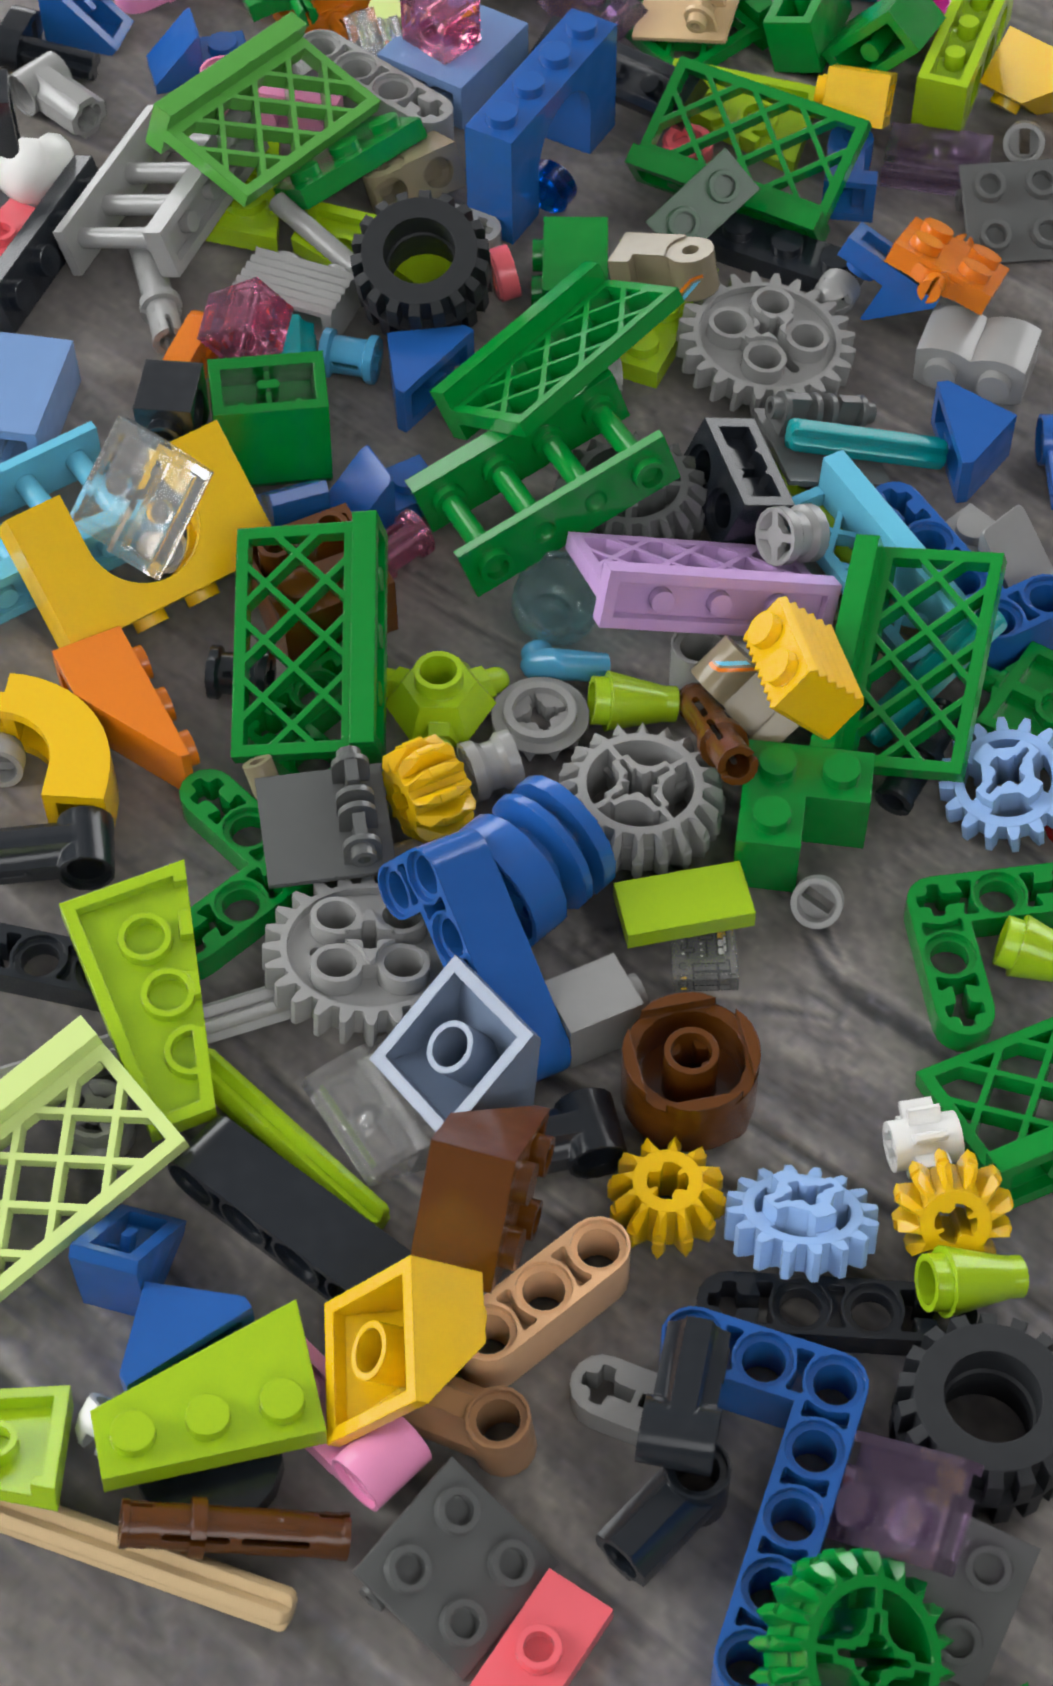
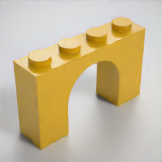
(85, 599)

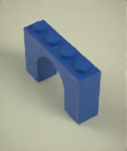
(555, 93)

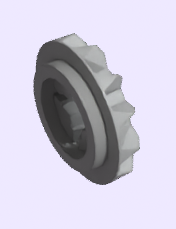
(555, 702)

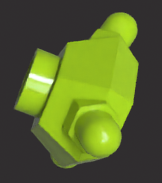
(443, 696)

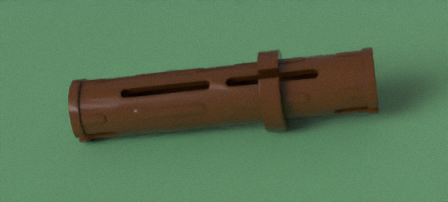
(715, 751)
(235, 1530)

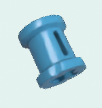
(351, 355)

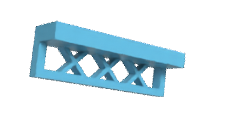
(863, 511)

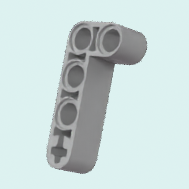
(393, 87)

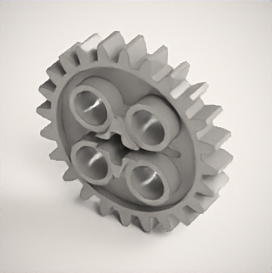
(764, 341)
(347, 960)

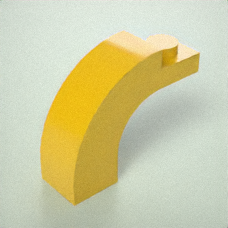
(67, 738)

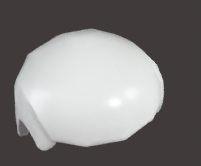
(34, 167)

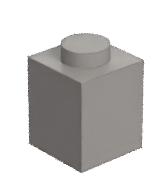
(597, 1006)

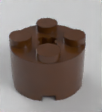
(690, 1072)

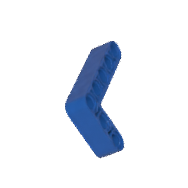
(791, 1491)

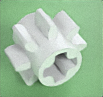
(920, 1133)

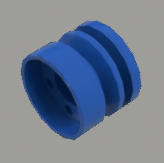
(546, 852)

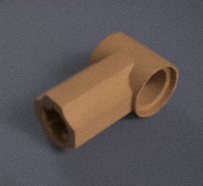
(464, 1414)

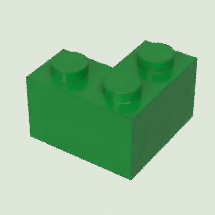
(800, 798)

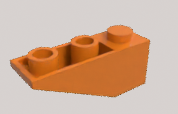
(134, 715)

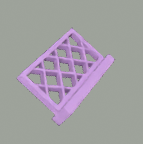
(691, 584)

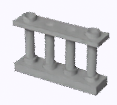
(179, 218)

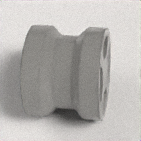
(792, 534)
(491, 764)
(90, 1142)

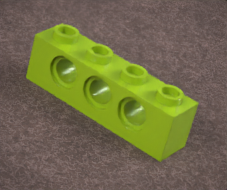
(957, 62)

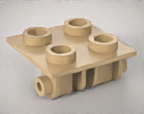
(686, 21)

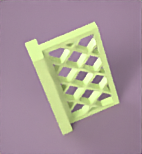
(32, 1095)

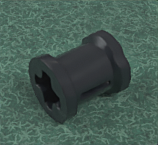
(219, 668)

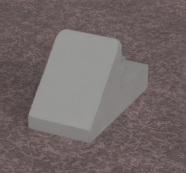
(1009, 535)

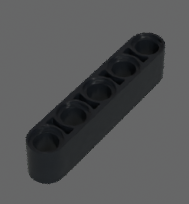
(282, 1210)

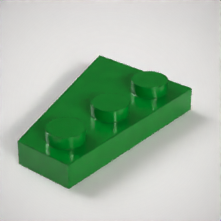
(351, 158)

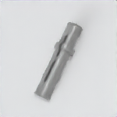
(158, 302)

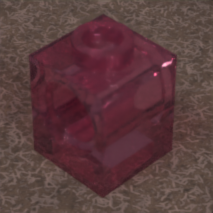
(441, 26)
(245, 320)

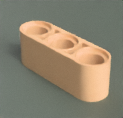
(555, 1274)

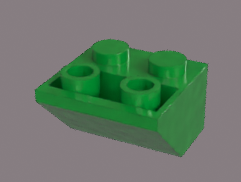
(274, 415)

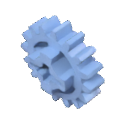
(1007, 809)
(801, 1223)

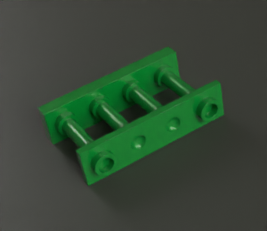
(501, 460)

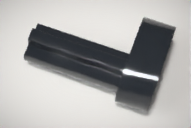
(23, 42)

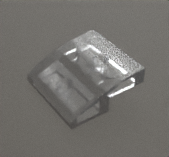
(140, 496)
(369, 1116)

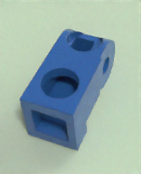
(860, 190)

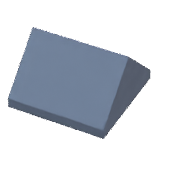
(460, 1049)

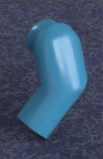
(563, 664)

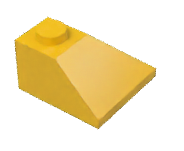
(1021, 74)
(398, 1342)

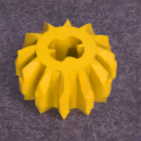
(427, 788)
(666, 1172)
(939, 1191)

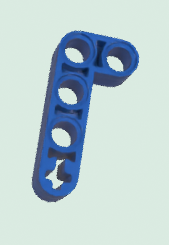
(1024, 605)
(473, 917)

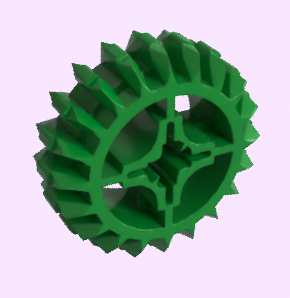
(872, 1615)

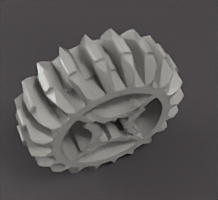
(644, 783)

